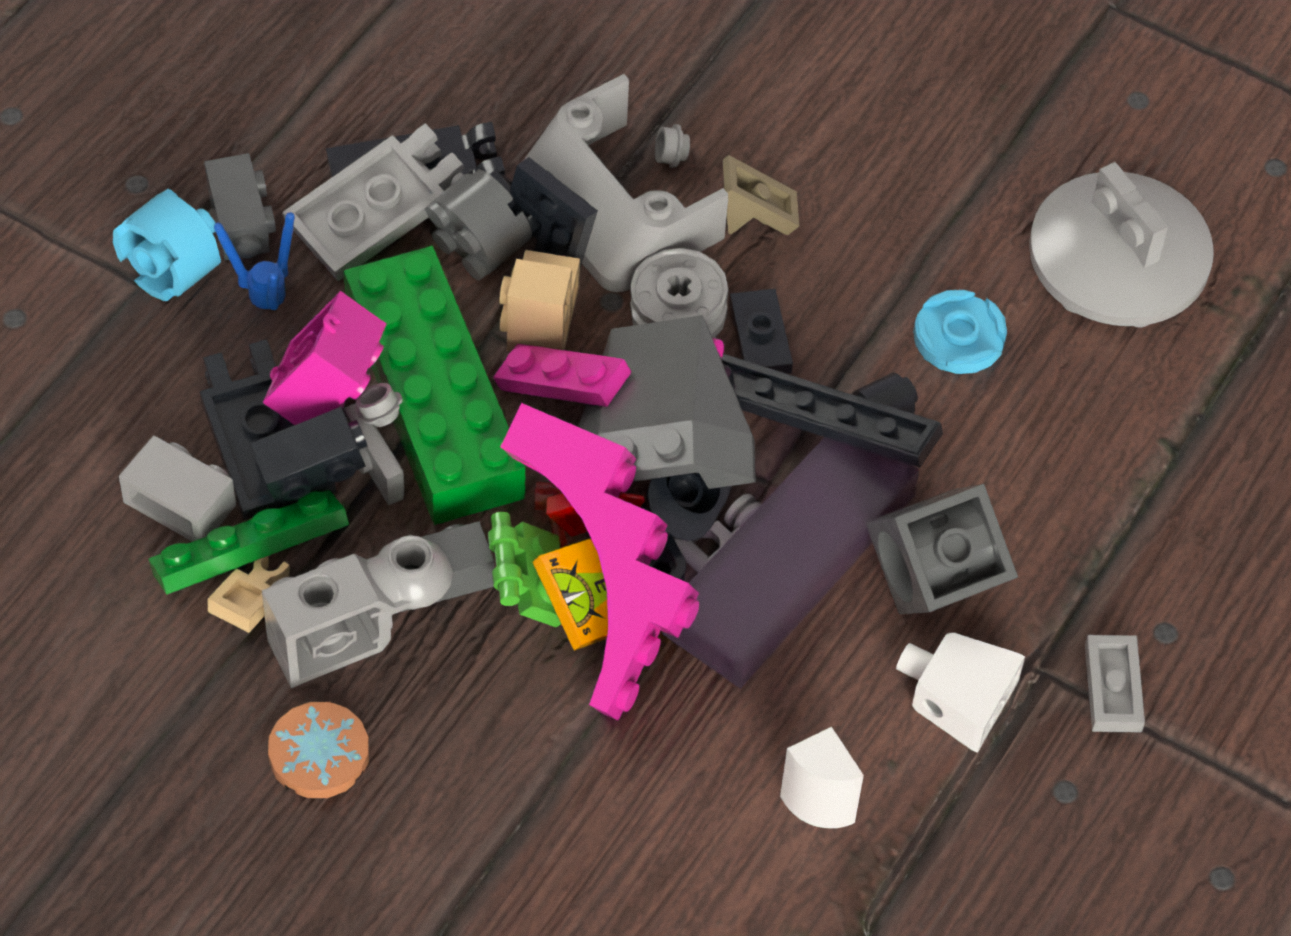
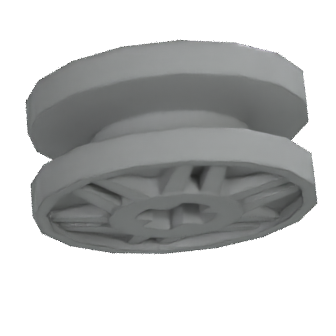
(679, 286)

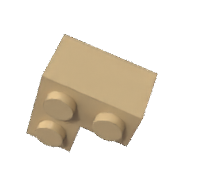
(539, 300)

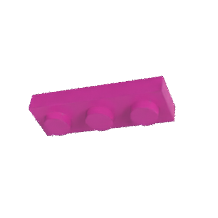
(562, 374)

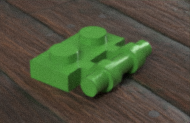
(514, 571)

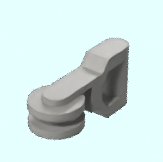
(735, 517)

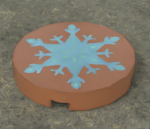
(318, 749)

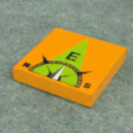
(576, 591)

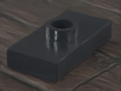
(761, 329)

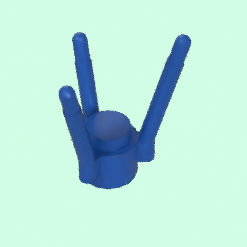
(265, 279)

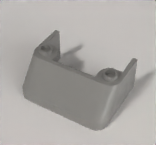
(624, 227)

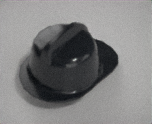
(686, 504)

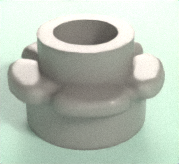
(671, 146)
(379, 405)

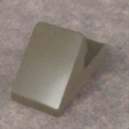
(758, 197)

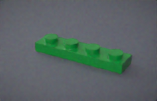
(248, 541)

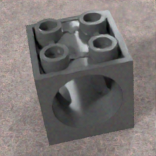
(941, 550)

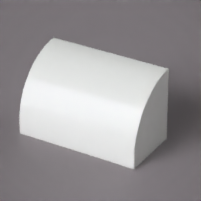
(821, 781)

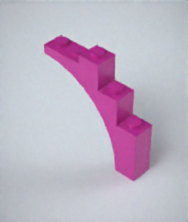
(626, 537)

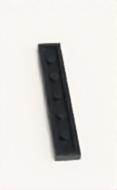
(832, 413)

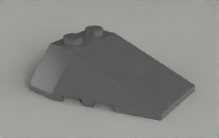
(675, 405)

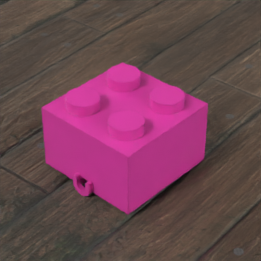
(326, 361)

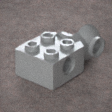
(348, 606)

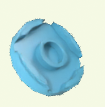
(960, 332)

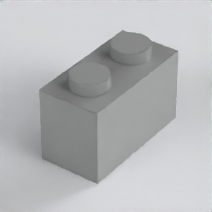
(177, 489)

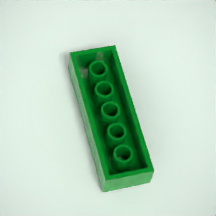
(448, 406)

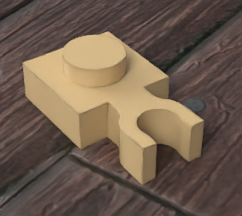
(240, 595)

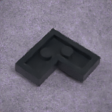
(563, 214)

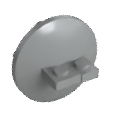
(1121, 248)

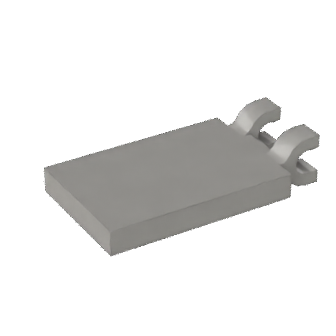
(373, 201)

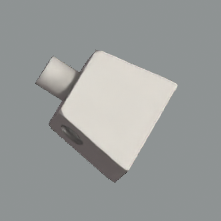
(962, 685)

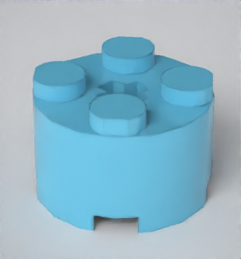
(167, 245)

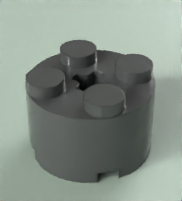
(478, 223)

